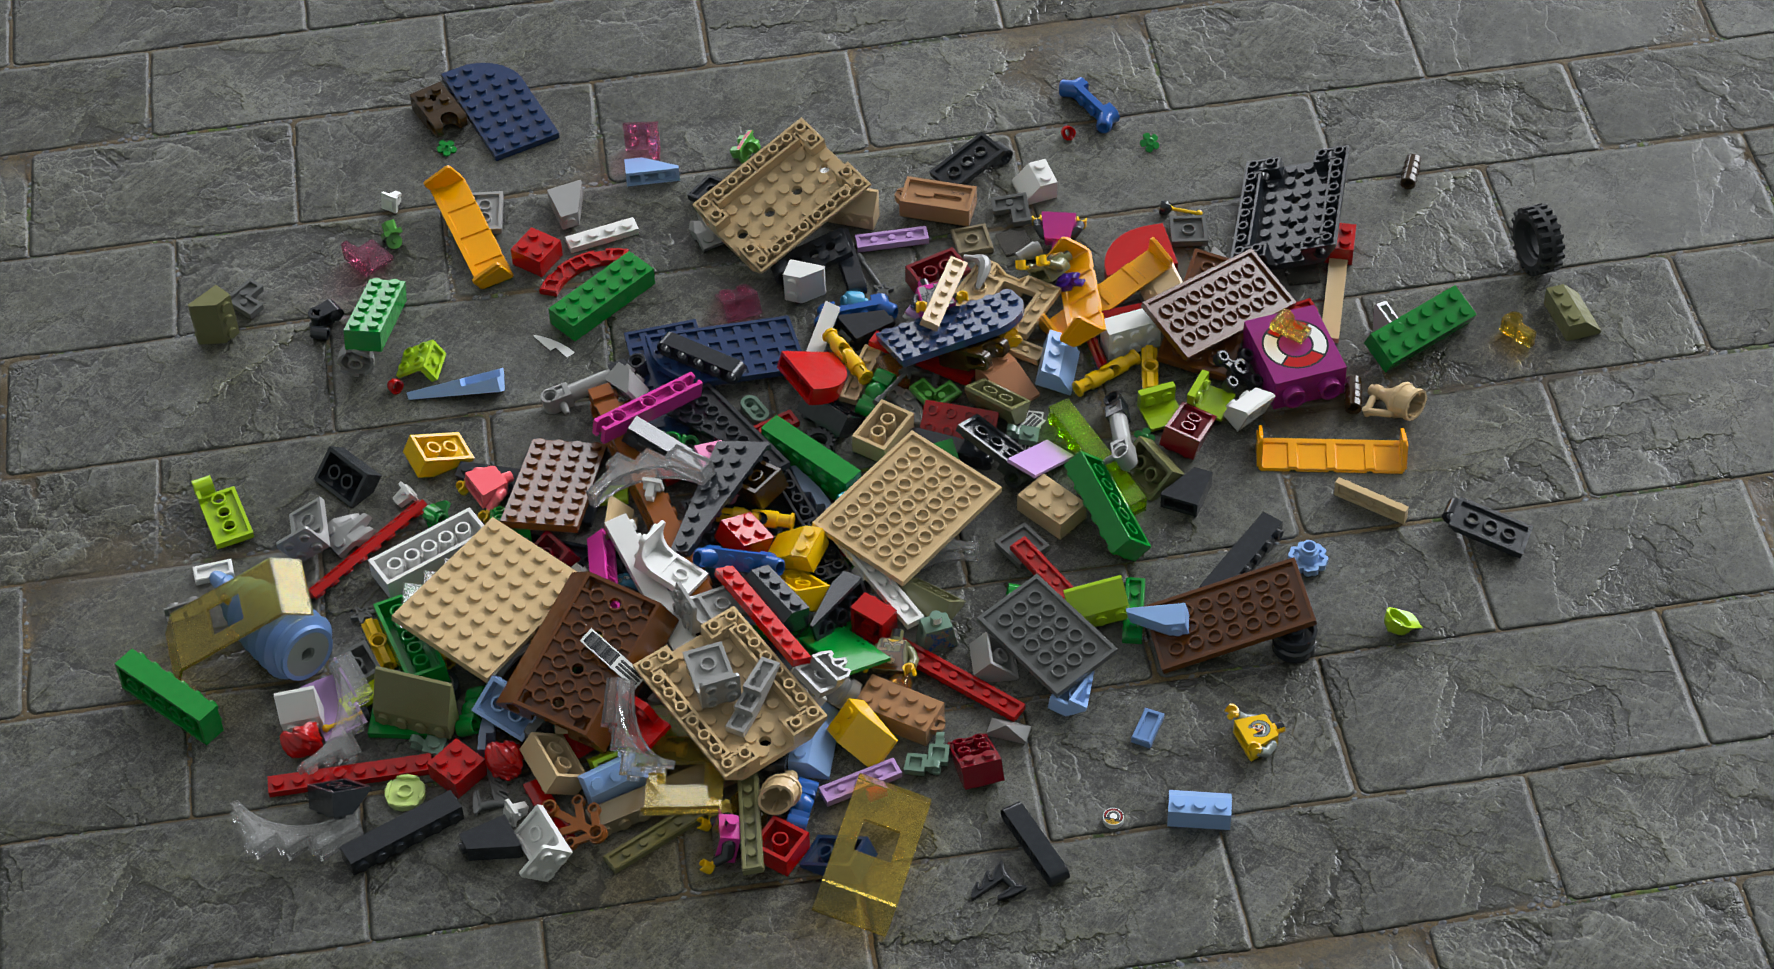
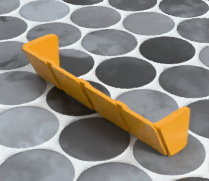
(469, 227)
(1122, 283)
(1083, 303)
(1331, 454)

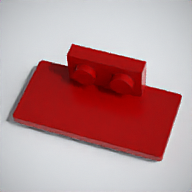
(945, 417)
(649, 723)

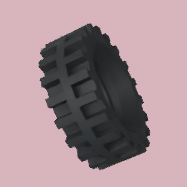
(1537, 239)

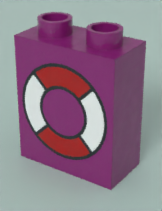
(1293, 369)

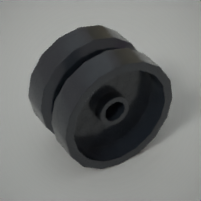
(1296, 646)

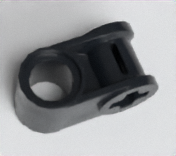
(326, 313)

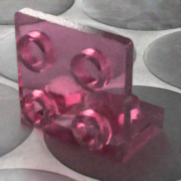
(643, 137)
(367, 257)
(739, 302)

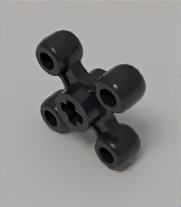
(1237, 370)

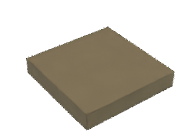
(972, 240)

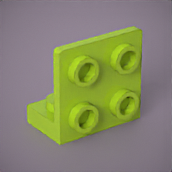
(425, 357)
(1209, 397)
(1157, 405)

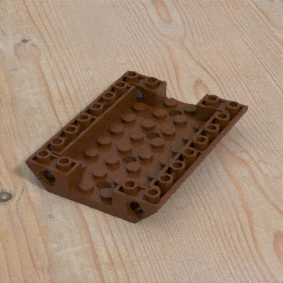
(547, 665)

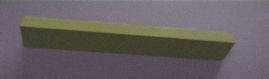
(750, 825)
(650, 840)

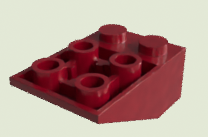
(976, 761)

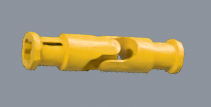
(847, 356)
(1105, 373)
(774, 520)

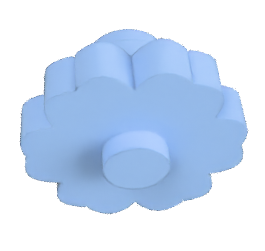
(1309, 557)

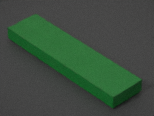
(1135, 594)

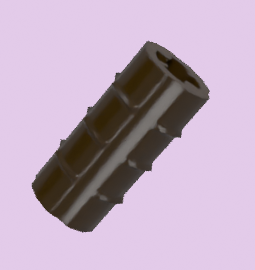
(1410, 171)
(1353, 394)

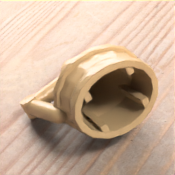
(1401, 401)
(780, 793)

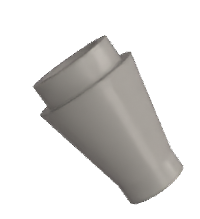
(1029, 251)

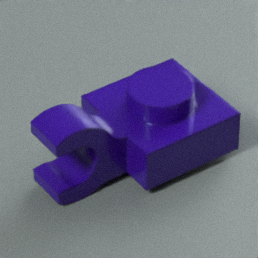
(1069, 280)

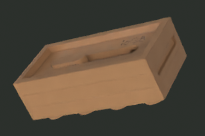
(937, 201)
(904, 710)

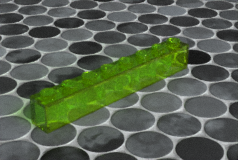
(1082, 437)

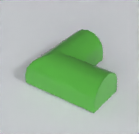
(925, 391)

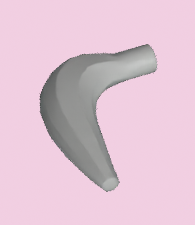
(984, 267)

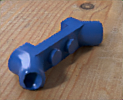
(1078, 89)
(876, 303)
(744, 561)

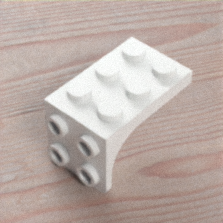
(664, 564)
(542, 845)

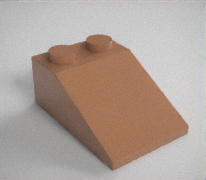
(1009, 375)

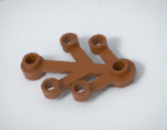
(578, 823)

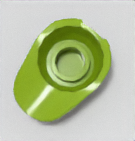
(1400, 621)

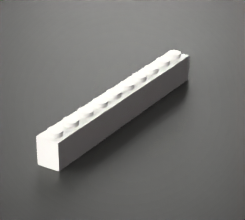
(625, 541)

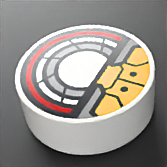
(1113, 818)

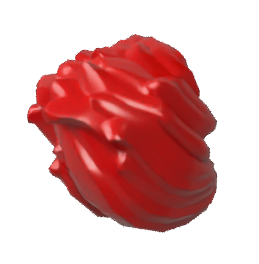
(303, 740)
(504, 759)

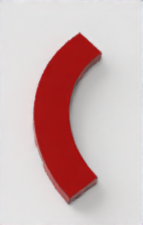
(566, 271)

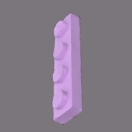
(892, 239)
(843, 788)

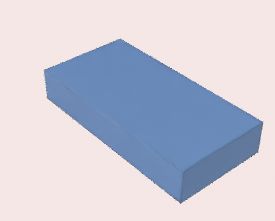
(1147, 728)

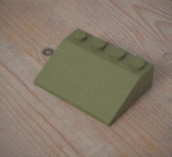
(414, 703)

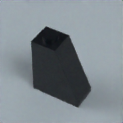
(863, 325)
(1188, 492)
(490, 841)

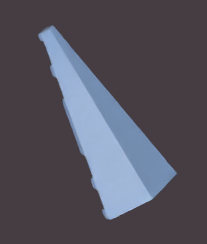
(481, 383)
(1073, 700)

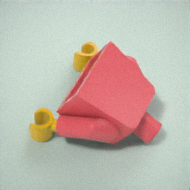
(487, 487)

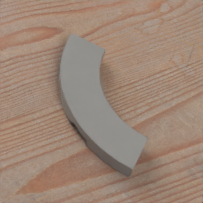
(907, 401)

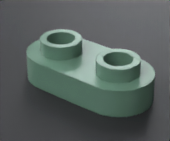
(754, 409)

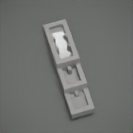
(753, 696)

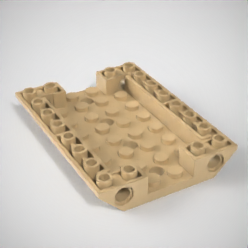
(768, 185)
(785, 719)

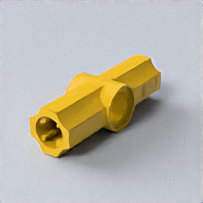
(1150, 365)
(378, 643)

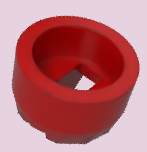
(1071, 131)
(395, 383)

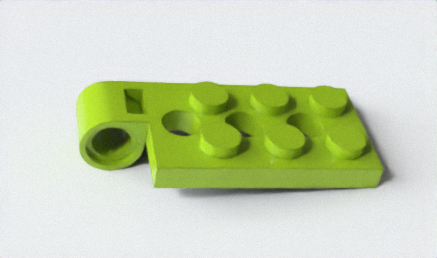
(206, 497)

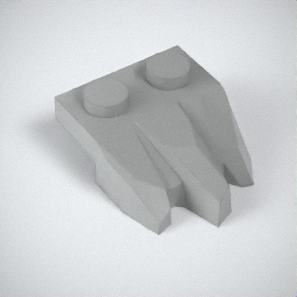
(704, 235)
(349, 532)
(823, 673)

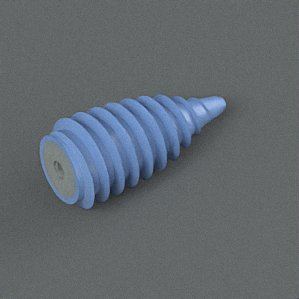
(288, 646)

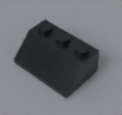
(832, 416)
(346, 476)
(337, 797)

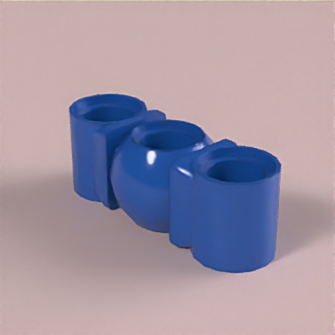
(800, 812)

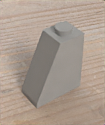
(567, 203)

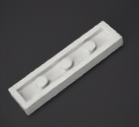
(602, 235)

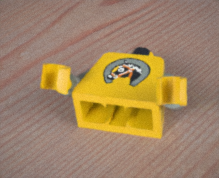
(1255, 732)

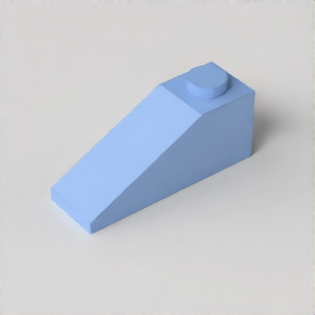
(647, 171)
(1166, 619)

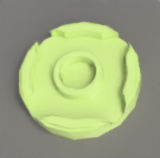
(405, 792)

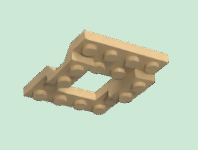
(1043, 293)

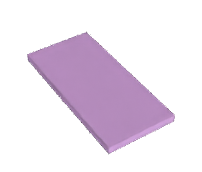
(1040, 458)
(328, 695)

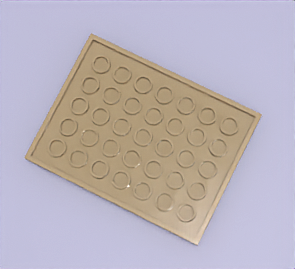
(907, 507)
(486, 599)

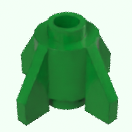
(436, 513)

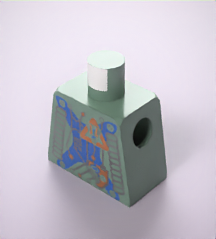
(936, 632)

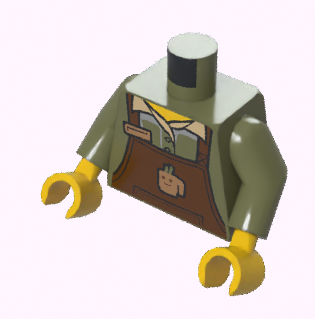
(1048, 267)
(902, 654)

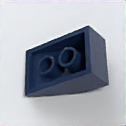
(821, 849)

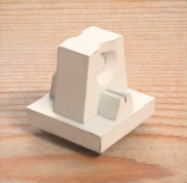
(390, 201)
(652, 486)
(404, 495)
(515, 811)

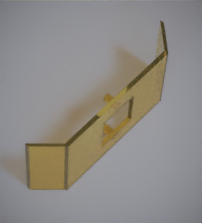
(265, 594)
(681, 799)
(860, 886)

